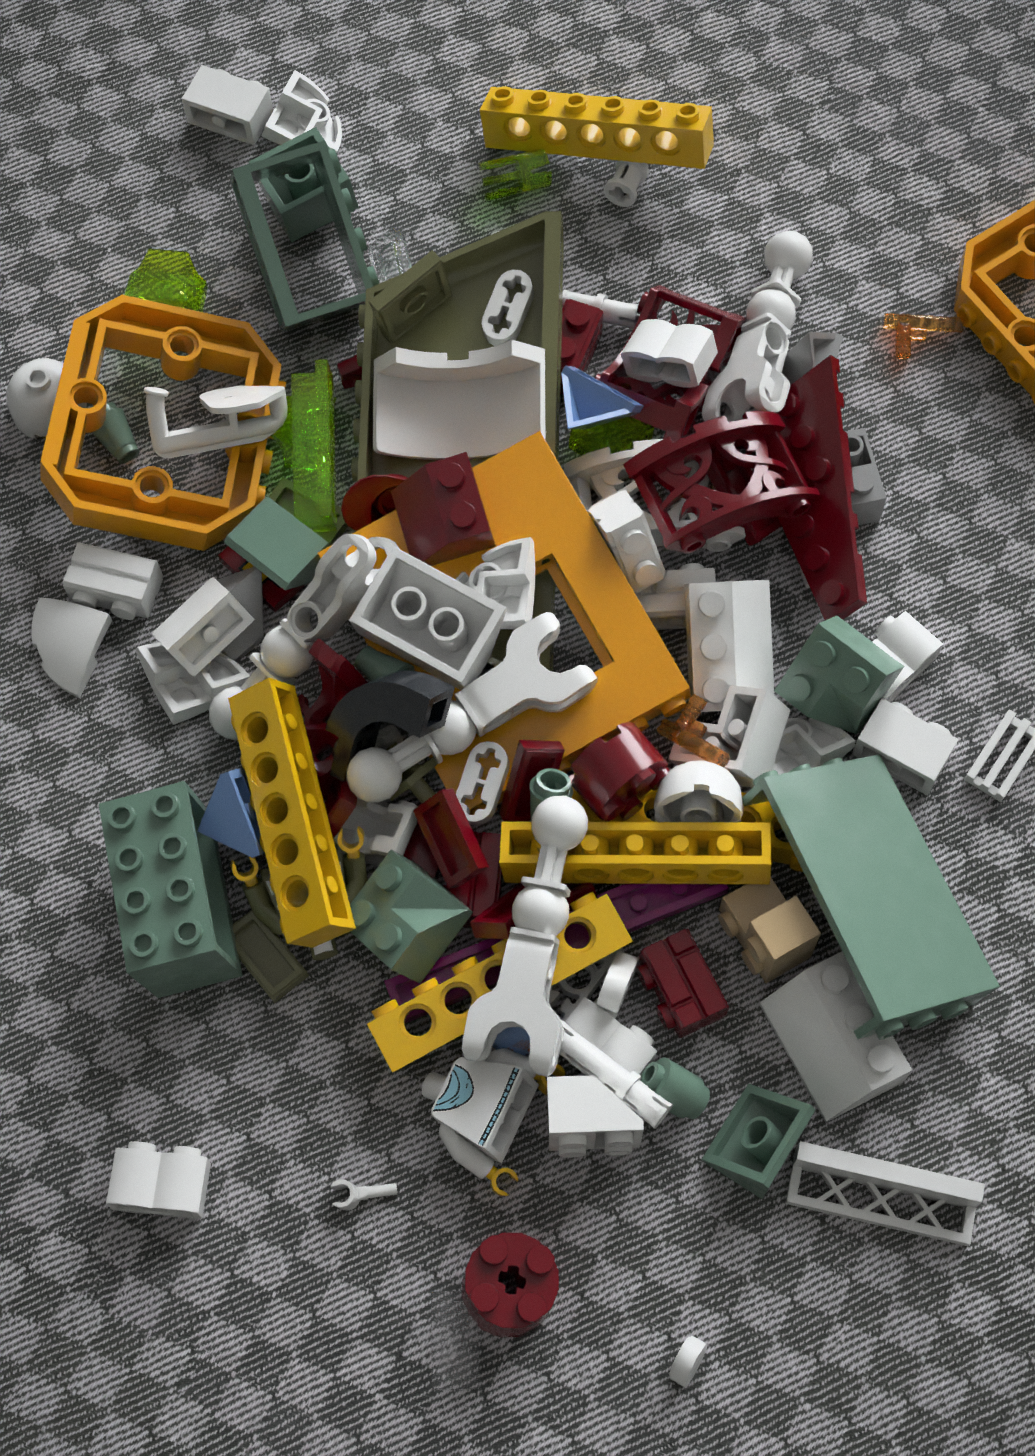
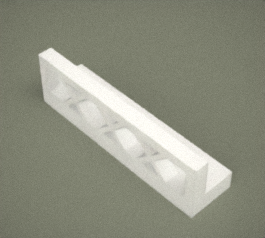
(888, 1176)

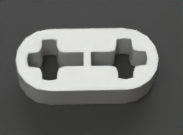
(500, 304)
(491, 786)
(617, 981)

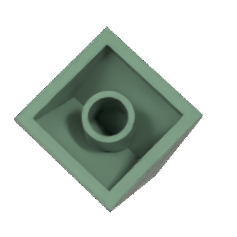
(277, 544)
(758, 1138)

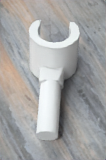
(361, 1193)

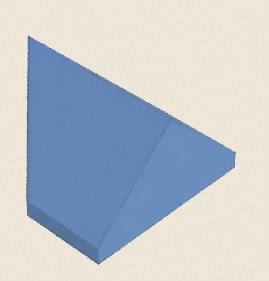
(593, 402)
(230, 815)

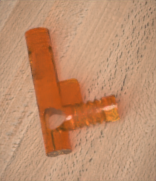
(917, 329)
(692, 732)

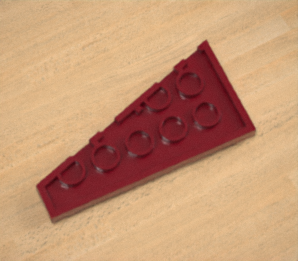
(826, 533)

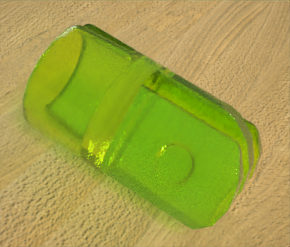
(523, 165)

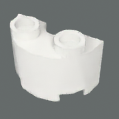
(383, 827)

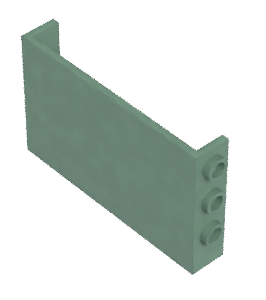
(879, 891)

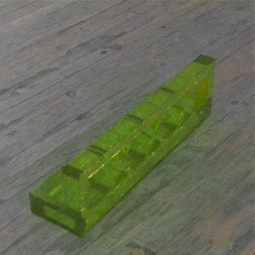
(314, 448)

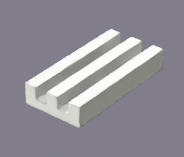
(1022, 728)

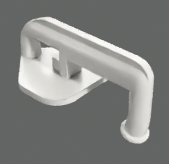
(221, 434)

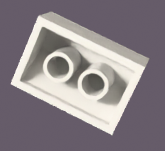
(429, 619)
(728, 638)
(816, 1027)

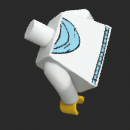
(483, 1108)

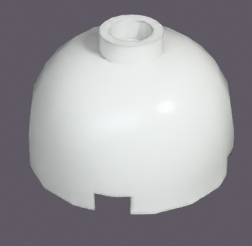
(33, 394)
(698, 794)

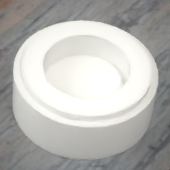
(687, 1361)

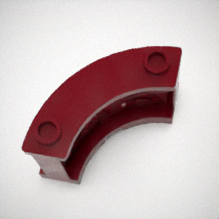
(672, 414)
(764, 452)

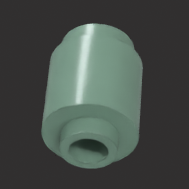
(678, 1087)

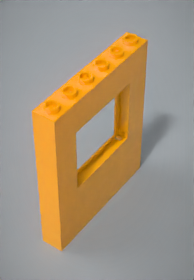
(533, 498)

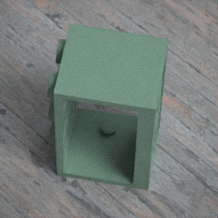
(340, 205)
(169, 891)

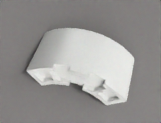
(457, 406)

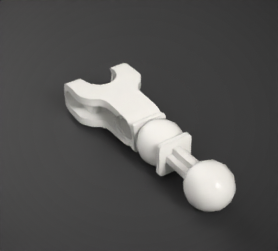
(759, 353)
(333, 595)
(479, 708)
(532, 946)

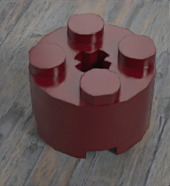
(618, 773)
(531, 1267)

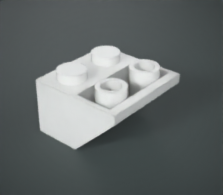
(589, 1116)

